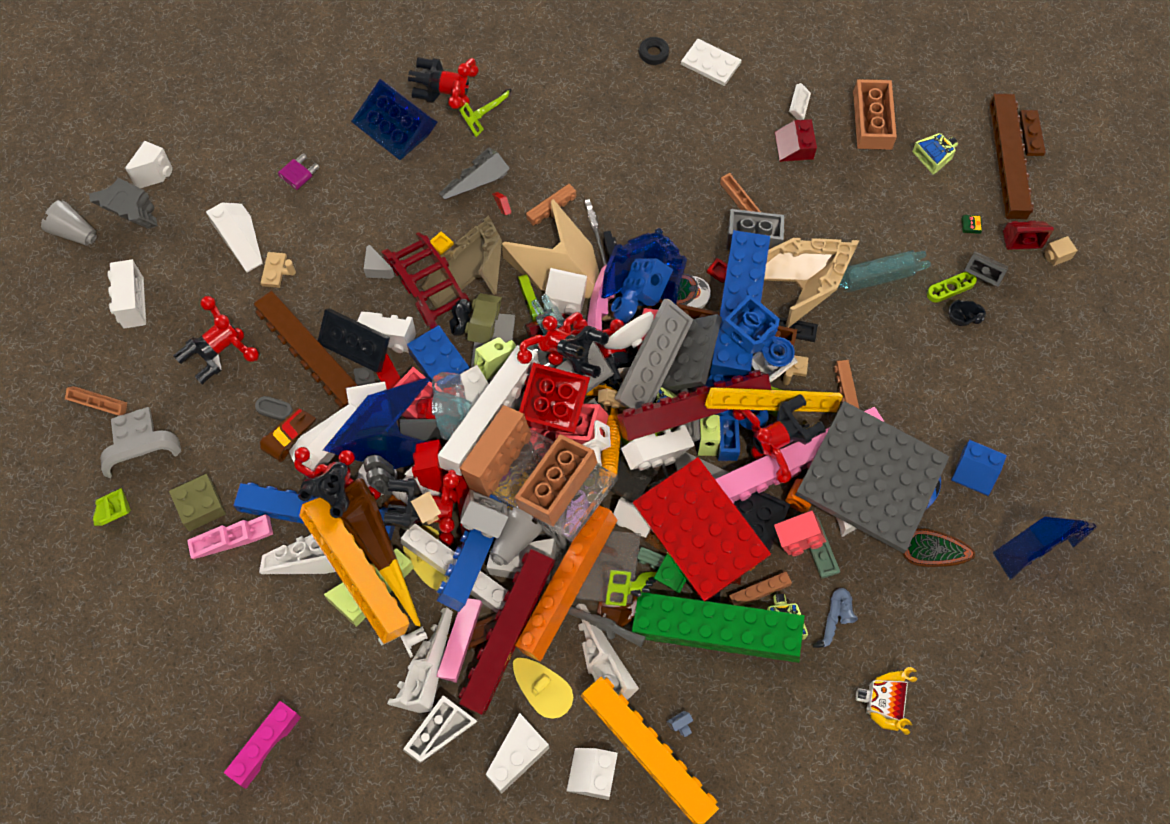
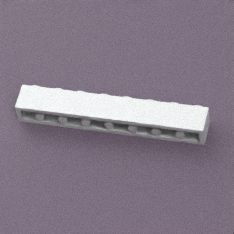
(501, 391)

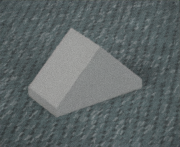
(376, 266)

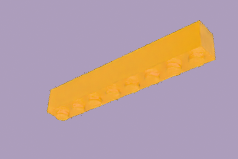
(354, 570)
(649, 752)

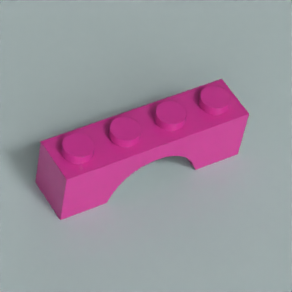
(272, 730)

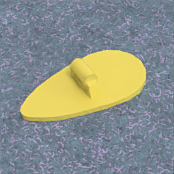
(425, 571)
(543, 688)

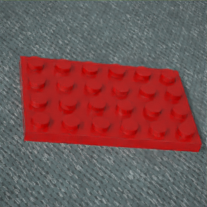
(701, 529)

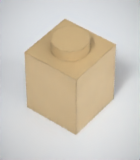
(1060, 251)
(426, 508)

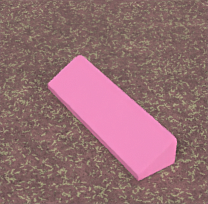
(459, 641)

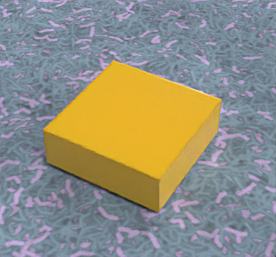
(441, 243)

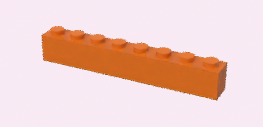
(566, 584)

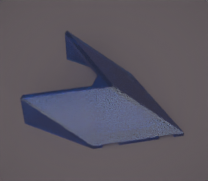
(645, 247)
(375, 429)
(1039, 540)

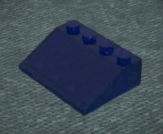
(393, 120)

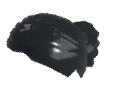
(965, 312)
(460, 317)

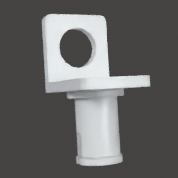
(599, 442)
(411, 639)

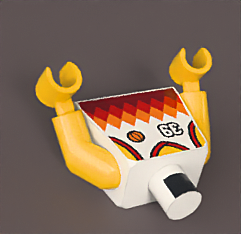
(887, 699)

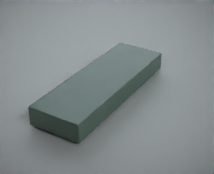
(824, 559)

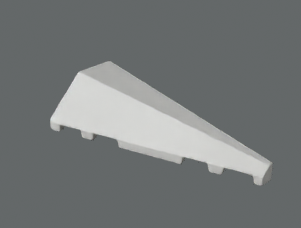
(603, 660)
(421, 681)

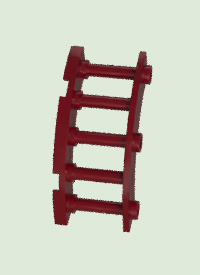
(409, 280)

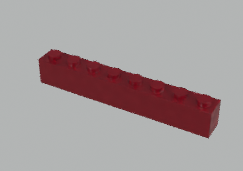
(682, 409)
(508, 629)

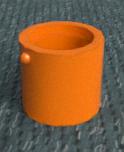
(796, 502)

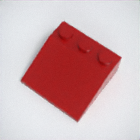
(553, 399)

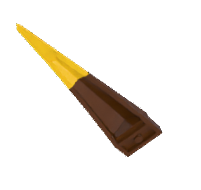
(368, 529)

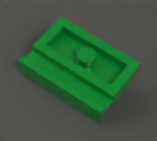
(670, 574)

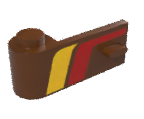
(280, 439)

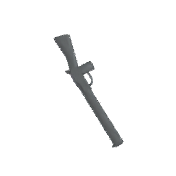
(608, 626)

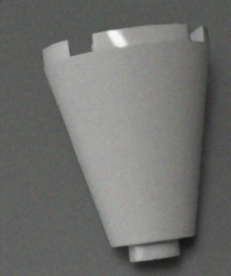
(68, 224)
(515, 536)

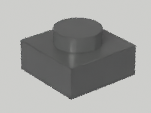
(364, 376)

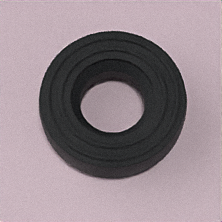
(654, 42)

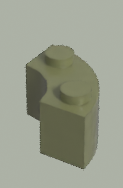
(482, 323)

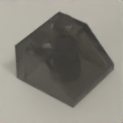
(632, 483)

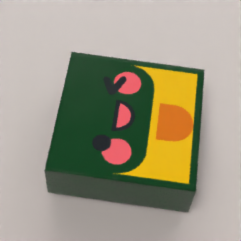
(971, 224)

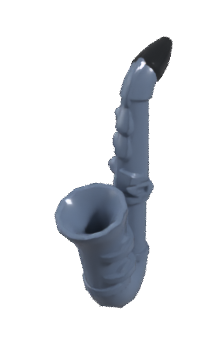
(840, 606)

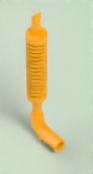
(610, 455)

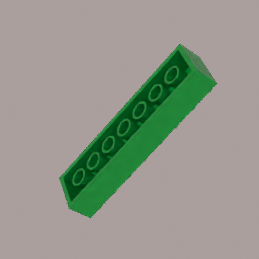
(719, 627)

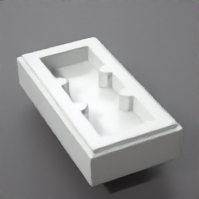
(800, 102)

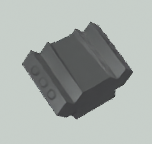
(127, 202)

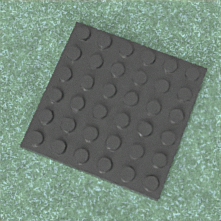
(873, 476)

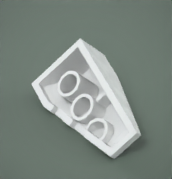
(237, 231)
(320, 436)
(298, 558)

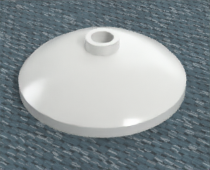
(631, 333)

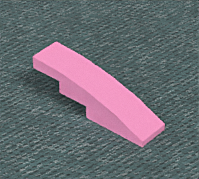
(598, 306)
(229, 537)

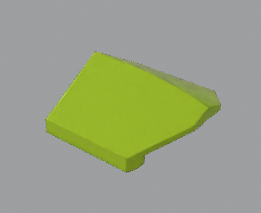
(110, 507)

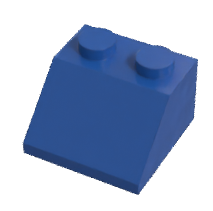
(978, 467)

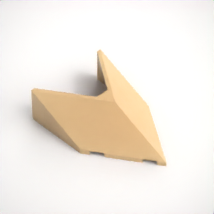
(571, 255)
(813, 265)

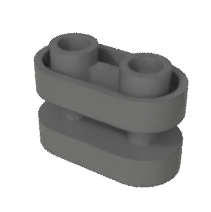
(379, 473)

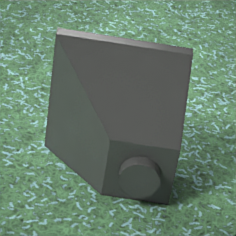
(420, 429)

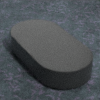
(273, 408)

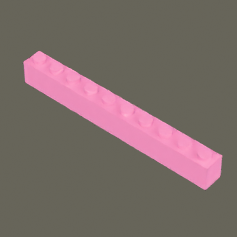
(762, 472)

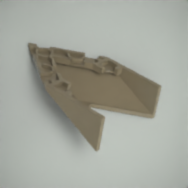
(472, 259)

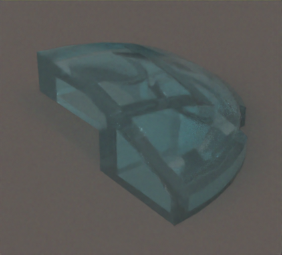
(449, 411)

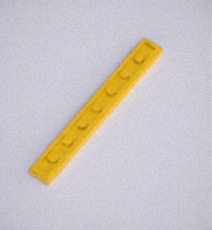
(769, 399)

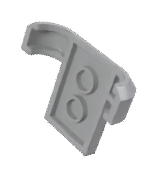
(135, 437)

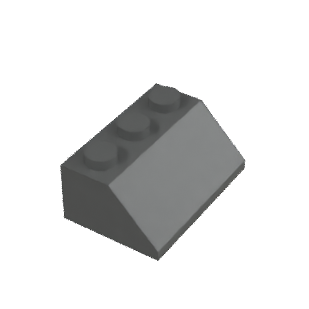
(757, 223)

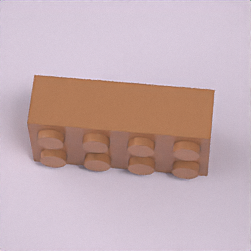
(874, 114)
(496, 451)
(556, 480)

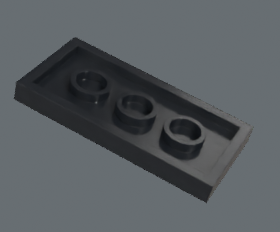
(353, 340)

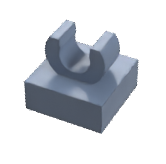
(680, 723)

